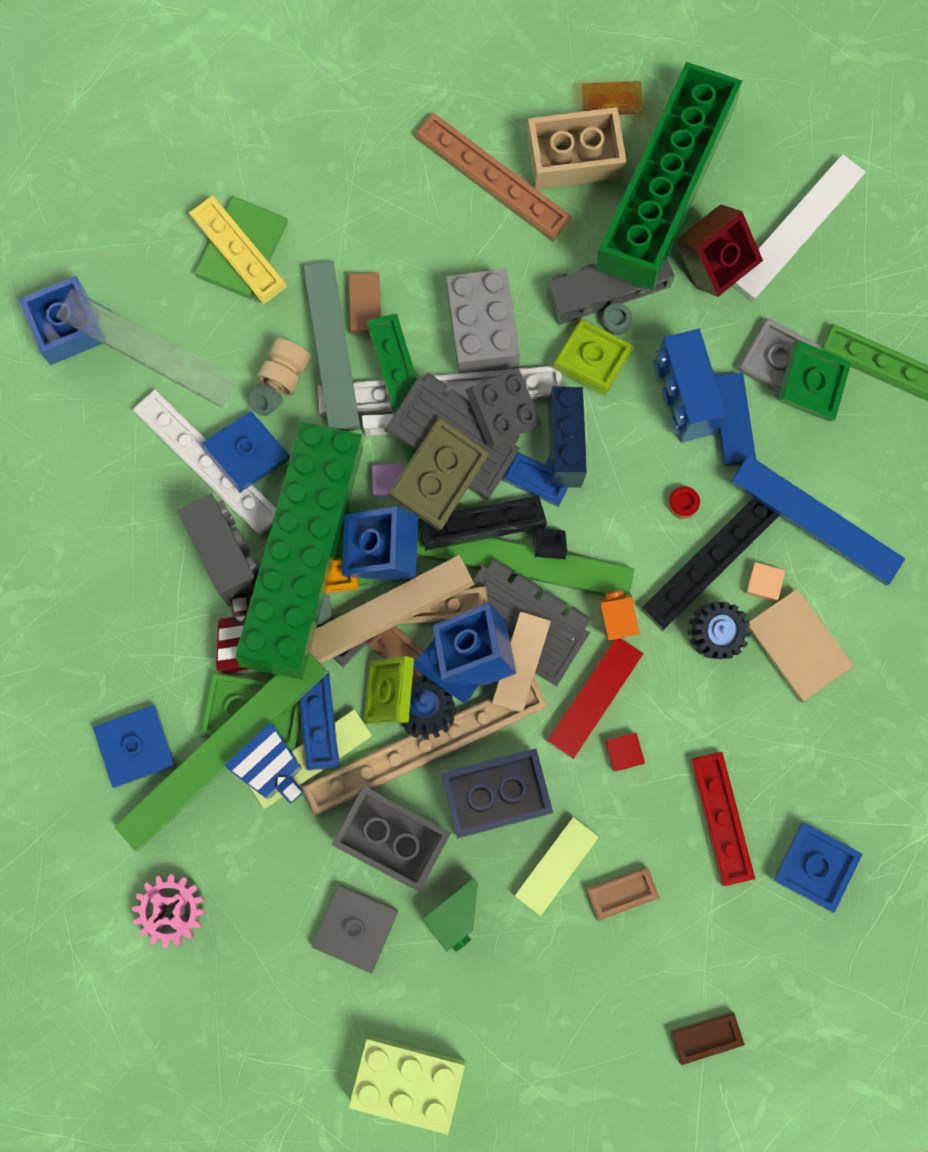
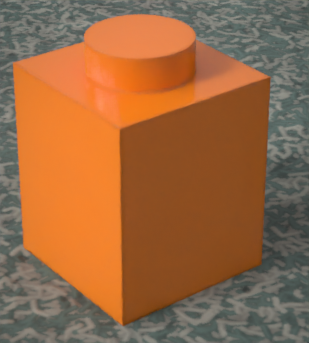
(619, 615)

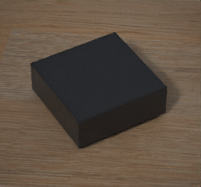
(550, 543)

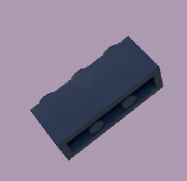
(567, 437)

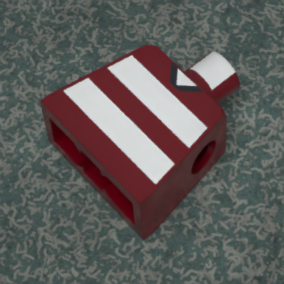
(228, 637)

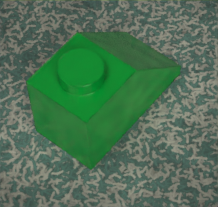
(454, 918)

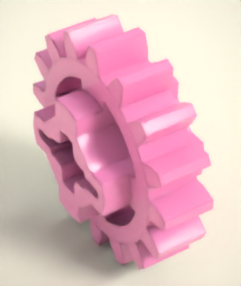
(179, 921)

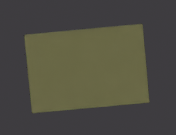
(438, 474)

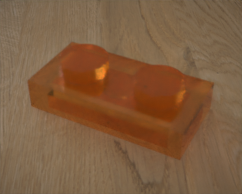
(604, 95)

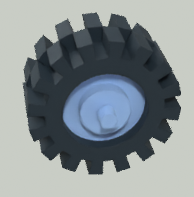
(719, 630)

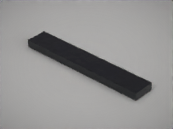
(708, 563)

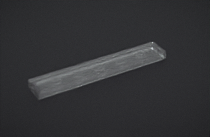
(147, 348)

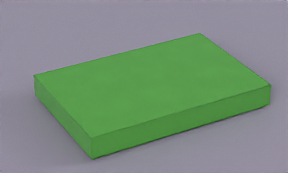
(263, 230)
(231, 693)

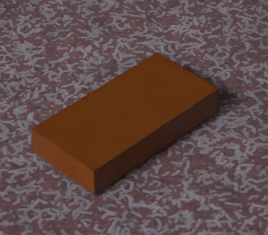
(707, 1038)

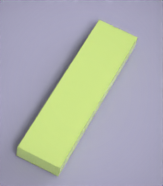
(350, 734)

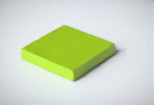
(593, 356)
(389, 691)

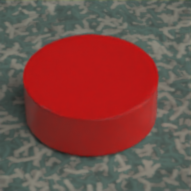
(684, 502)

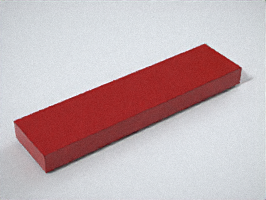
(595, 697)
(722, 819)

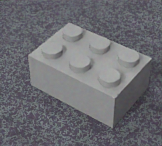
(482, 321)

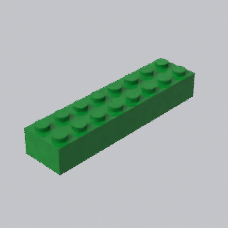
(668, 176)
(300, 551)

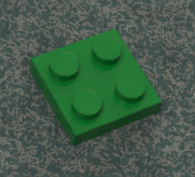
(814, 381)

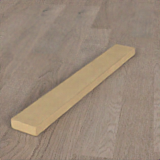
(414, 752)

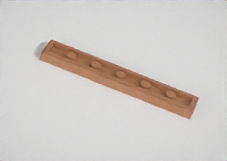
(493, 177)

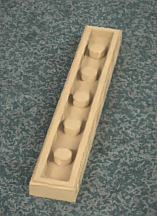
(390, 609)

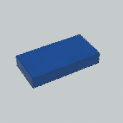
(534, 479)

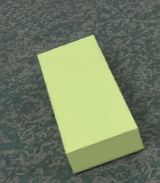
(556, 866)

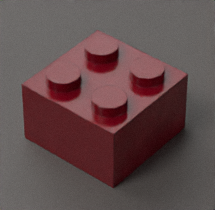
(719, 250)

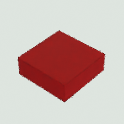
(625, 752)

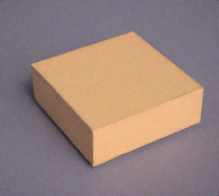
(765, 582)

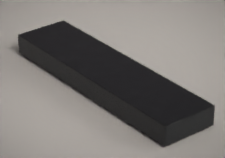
(485, 523)

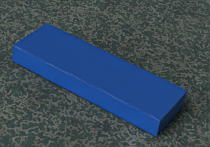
(736, 429)
(319, 727)

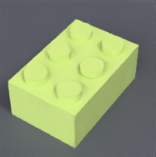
(407, 1084)

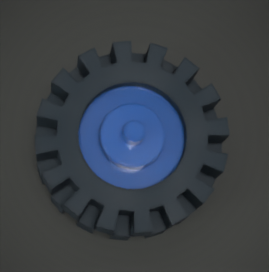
(429, 709)

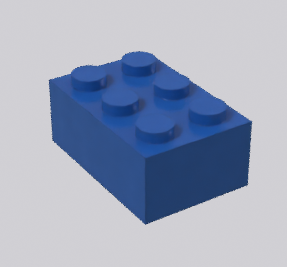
(689, 386)

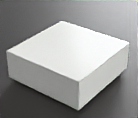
(375, 424)

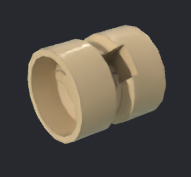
(286, 362)

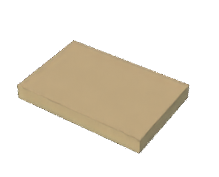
(799, 645)

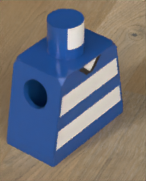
(268, 765)

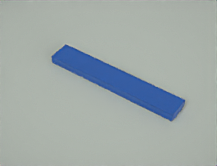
(817, 520)

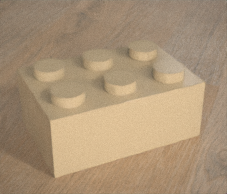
(576, 148)

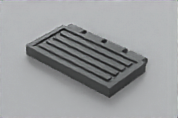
(425, 405)
(564, 634)

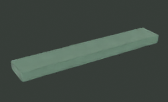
(331, 347)

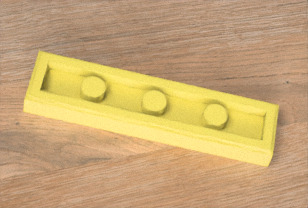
(237, 250)

